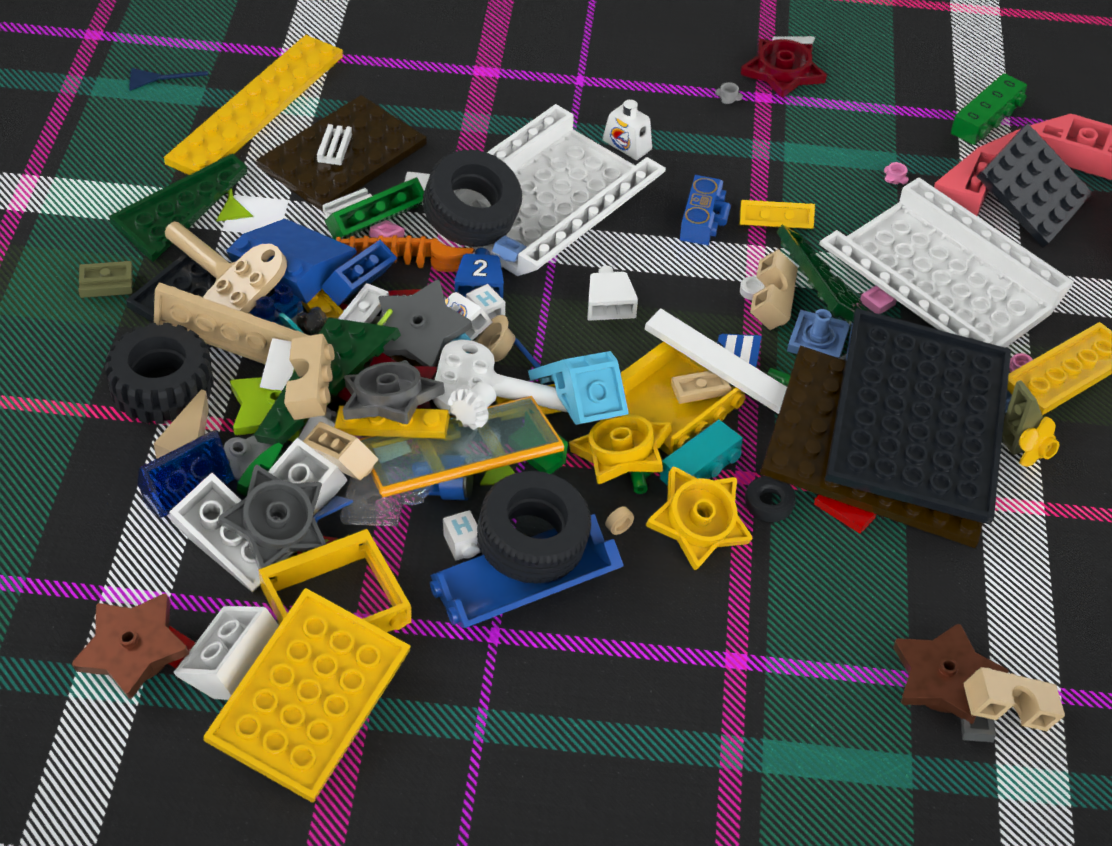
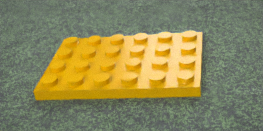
(307, 694)

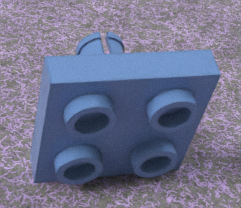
(819, 333)

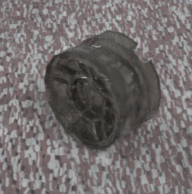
(311, 322)

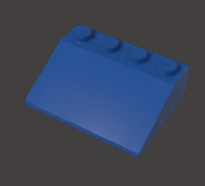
(308, 254)

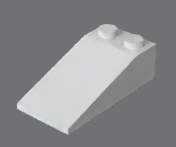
(306, 464)
(198, 520)

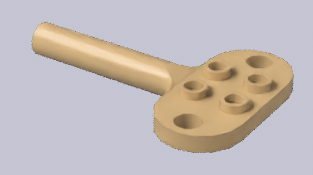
(238, 282)

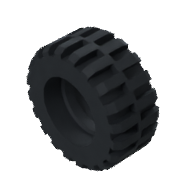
(153, 349)

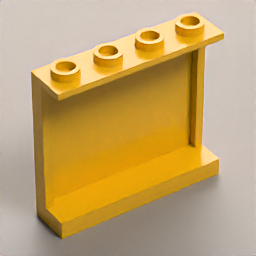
(651, 396)

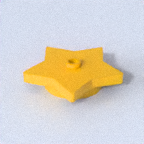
(623, 446)
(700, 515)

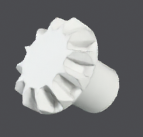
(472, 404)

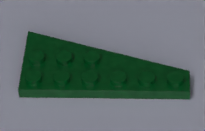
(180, 202)
(831, 290)
(353, 346)

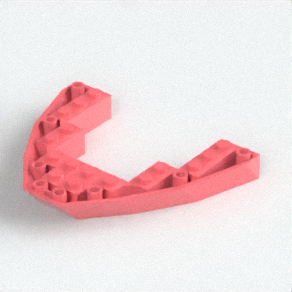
(1075, 139)

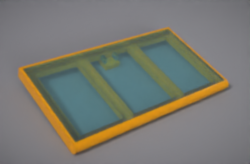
(511, 435)

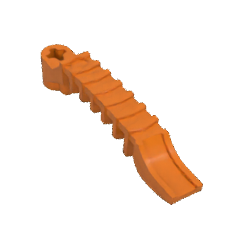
(442, 256)

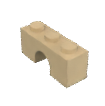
(774, 303)
(312, 360)
(995, 692)

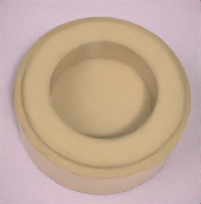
(619, 520)

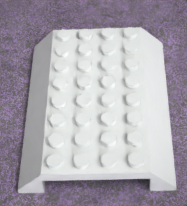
(564, 186)
(952, 267)

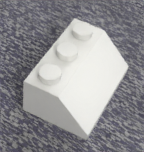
(227, 650)

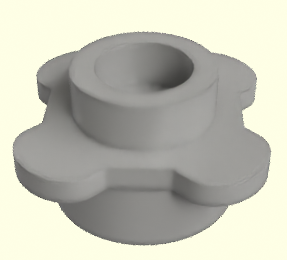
(729, 93)

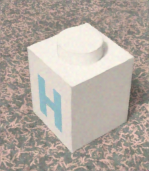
(488, 300)
(461, 535)

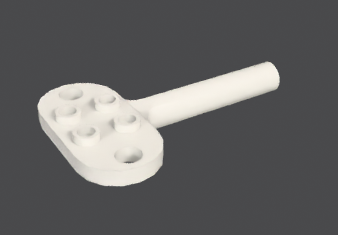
(464, 370)

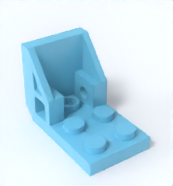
(586, 386)

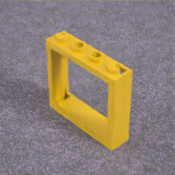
(330, 557)

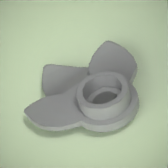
(241, 460)

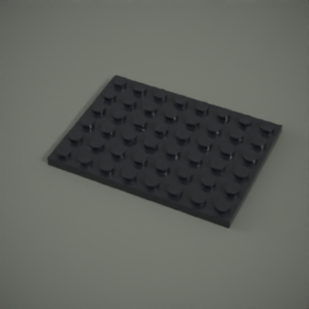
(920, 416)

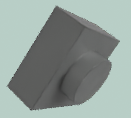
(981, 730)

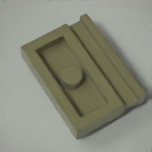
(105, 279)

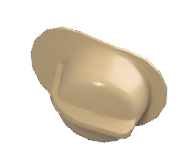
(497, 337)

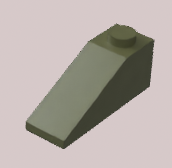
(1021, 415)

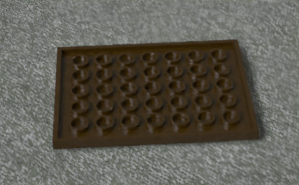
(802, 447)

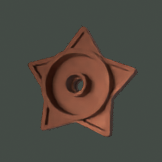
(131, 643)
(939, 670)

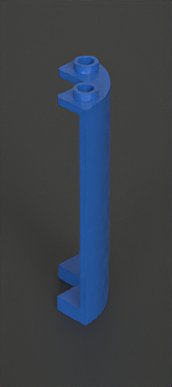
(479, 591)

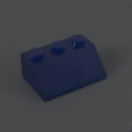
(177, 473)

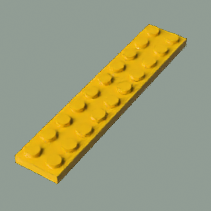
(255, 105)

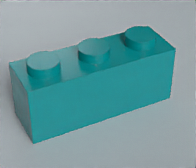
(705, 453)

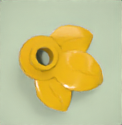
(1038, 442)

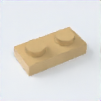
(699, 386)

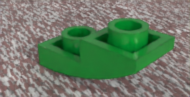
(265, 460)

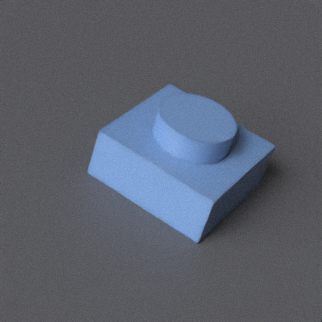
(508, 248)

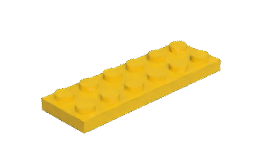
(1067, 368)

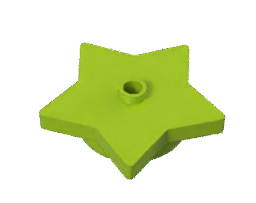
(255, 405)

